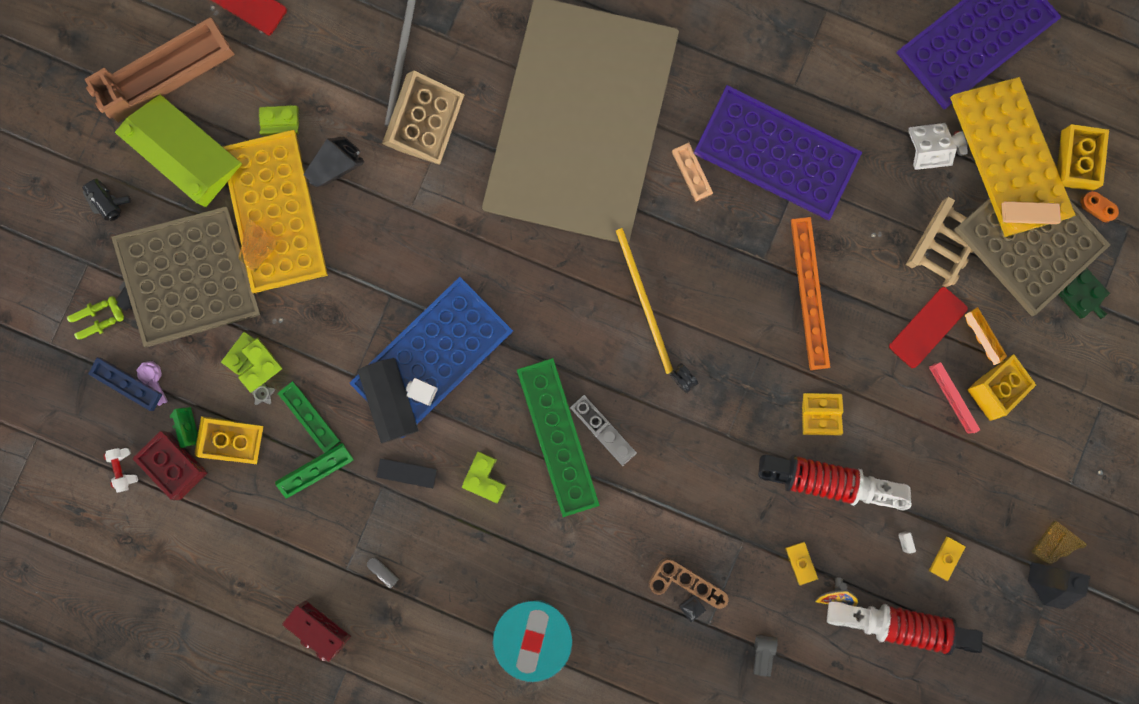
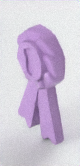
(150, 373)

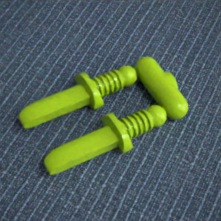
(98, 326)

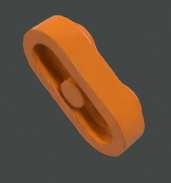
(1100, 207)

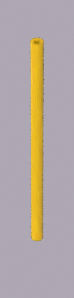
(644, 300)

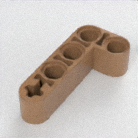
(691, 585)

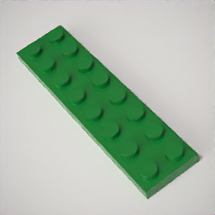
(558, 437)

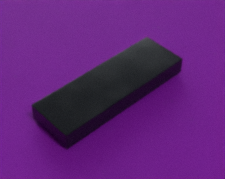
(406, 473)

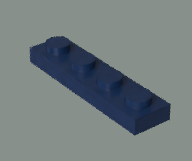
(125, 384)

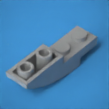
(603, 430)

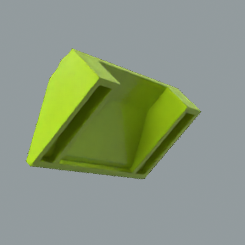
(179, 149)

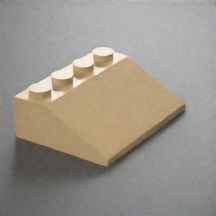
(423, 118)

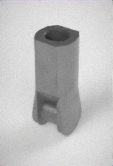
(382, 572)

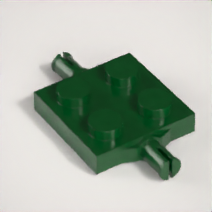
(1085, 295)

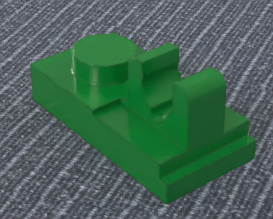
(185, 427)

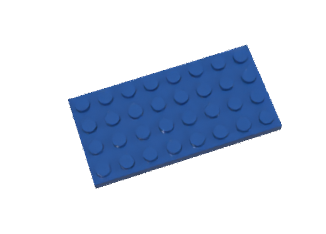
(444, 344)

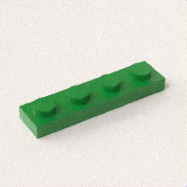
(309, 417)
(314, 470)

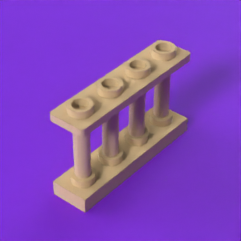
(928, 242)

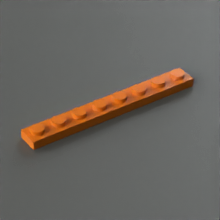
(810, 293)

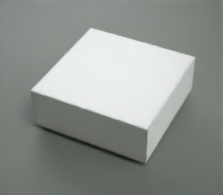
(907, 542)

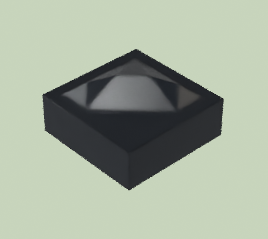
(692, 608)

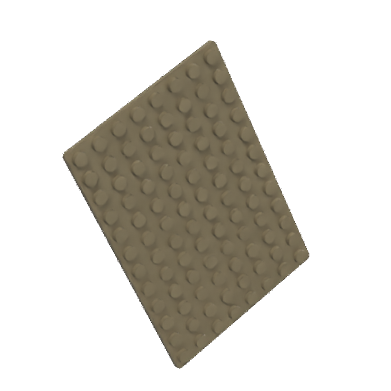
(580, 120)

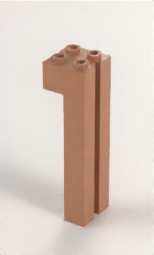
(159, 70)

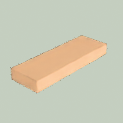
(692, 172)
(1031, 213)

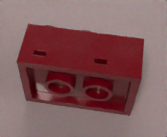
(169, 465)
(316, 631)

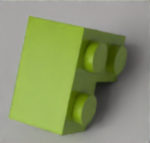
(263, 365)
(479, 480)

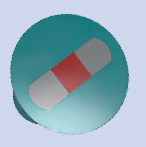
(532, 641)

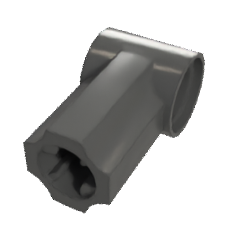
(765, 650)

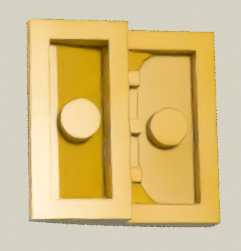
(822, 414)

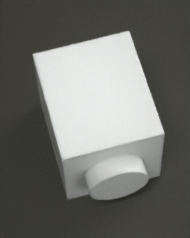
(421, 391)

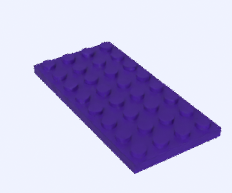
(973, 43)
(777, 152)

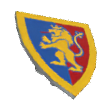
(839, 595)

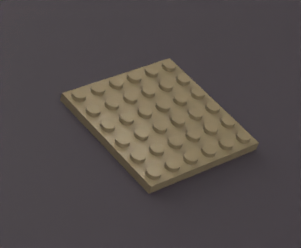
(1036, 261)
(185, 276)

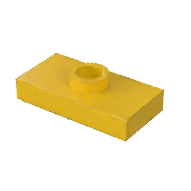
(947, 558)
(801, 563)

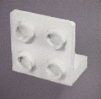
(933, 146)

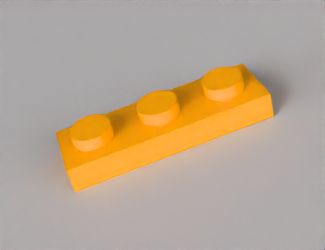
(985, 336)

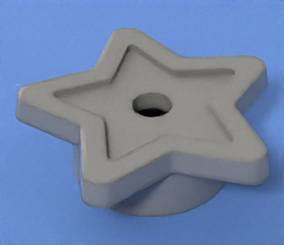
(266, 397)

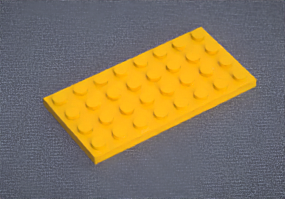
(1010, 149)
(277, 198)

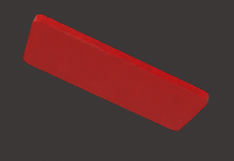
(259, 13)
(928, 327)

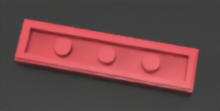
(954, 398)

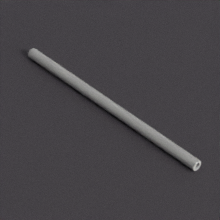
(400, 60)

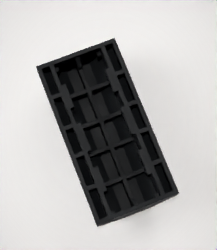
(387, 400)

